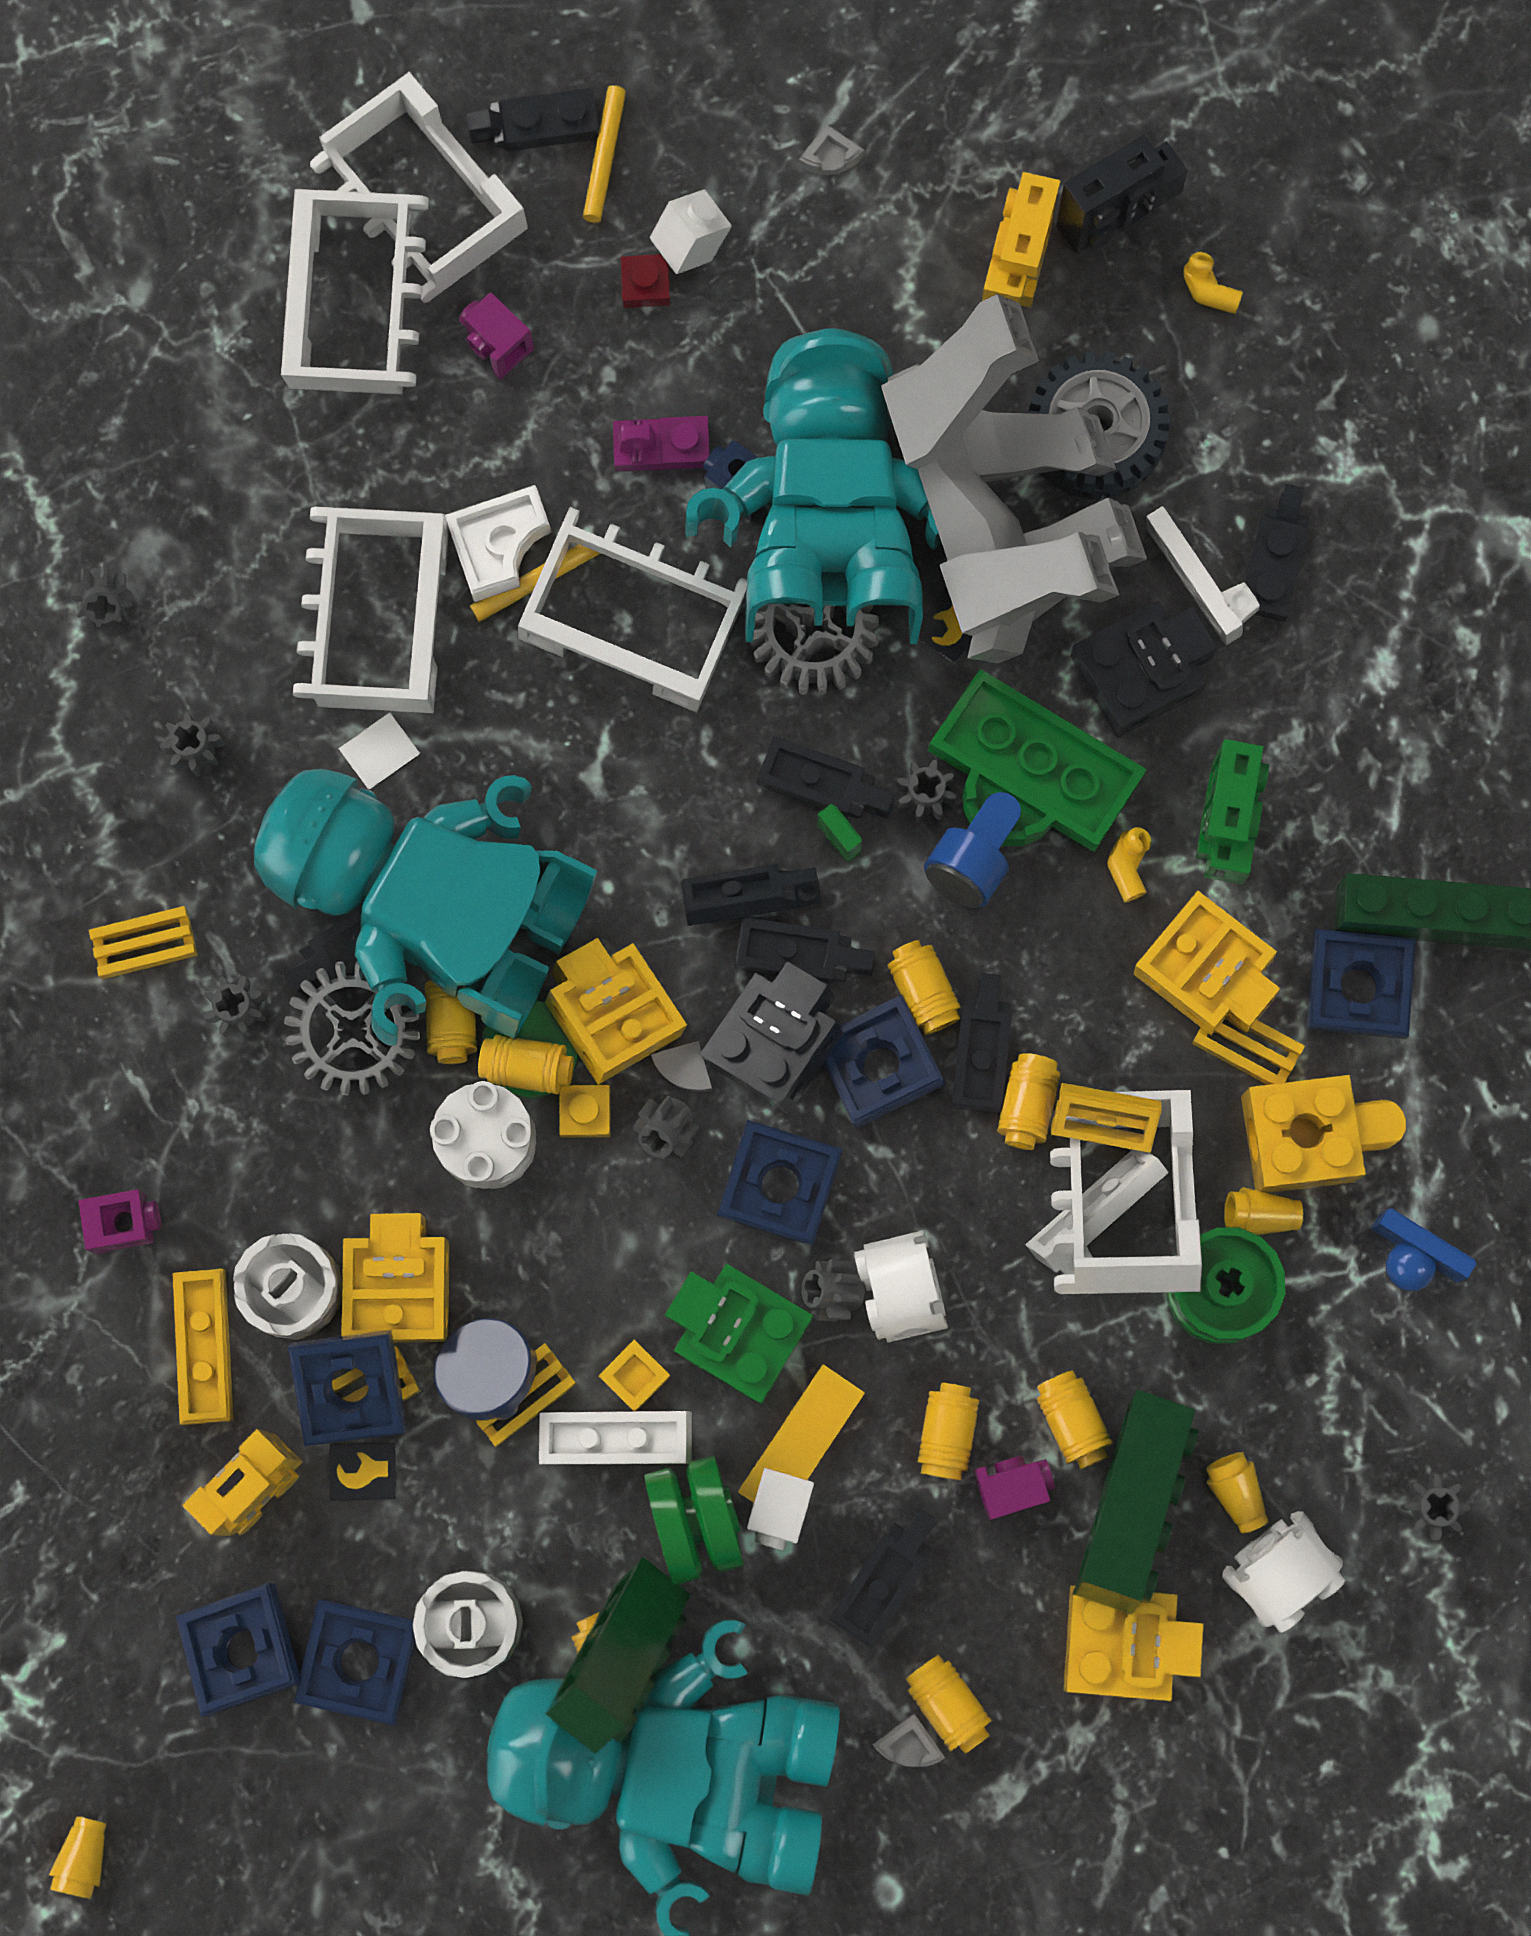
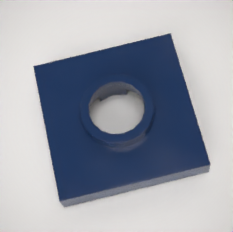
(1385, 959)
(889, 1028)
(769, 1148)
(327, 1416)
(206, 1641)
(323, 1678)

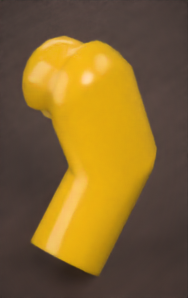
(1204, 286)
(1125, 860)

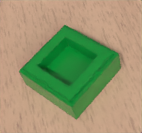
(840, 832)

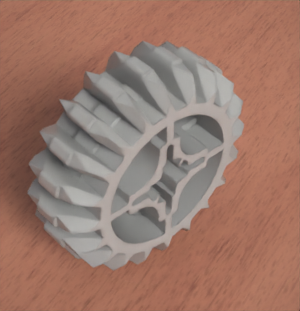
(829, 640)
(322, 1059)

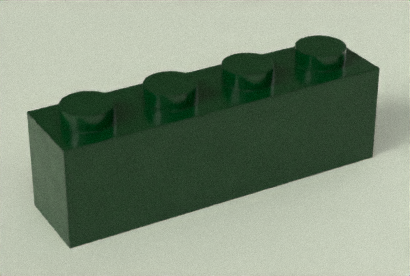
(1434, 911)
(1135, 1502)
(619, 1657)

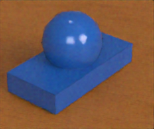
(1418, 1253)

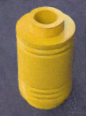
(924, 987)
(448, 1026)
(525, 1064)
(1029, 1101)
(1074, 1419)
(948, 1432)
(949, 1704)

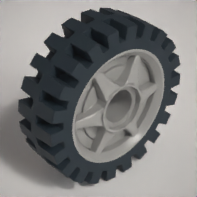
(1121, 399)

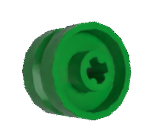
(1255, 1293)
(693, 1520)

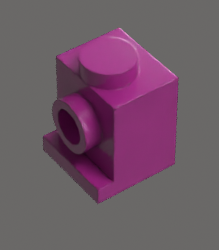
(496, 334)
(101, 1219)
(1014, 1486)

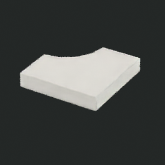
(495, 538)

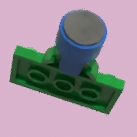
(1022, 780)

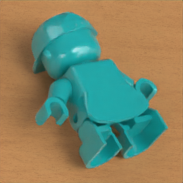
(829, 487)
(429, 896)
(678, 1777)

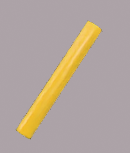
(604, 154)
(487, 607)

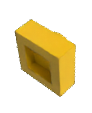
(585, 1111)
(634, 1376)

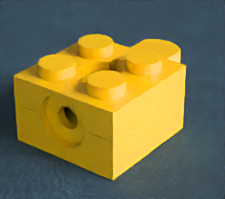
(1314, 1133)

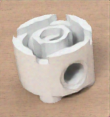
(484, 1136)
(287, 1286)
(903, 1287)
(1285, 1572)
(468, 1624)

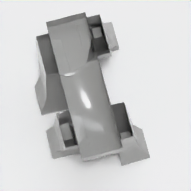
(993, 569)

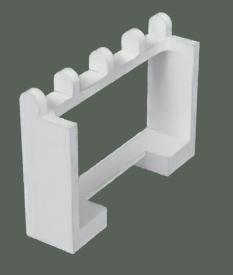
(410, 97)
(305, 237)
(433, 561)
(558, 637)
(1135, 1274)

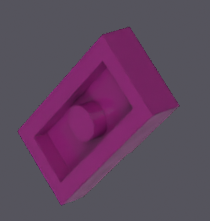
(661, 443)

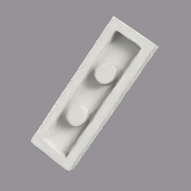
(1223, 609)
(1101, 1207)
(615, 1437)

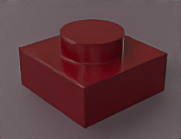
(645, 281)

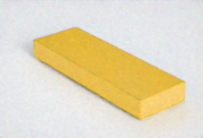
(202, 1347)
(807, 1430)

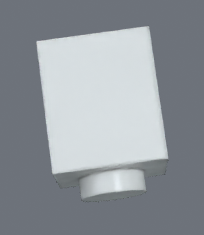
(690, 231)
(779, 1508)

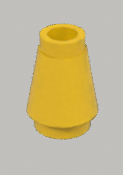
(1262, 1212)
(1238, 1490)
(80, 1859)

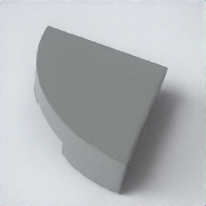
(830, 153)
(683, 1067)
(909, 1745)

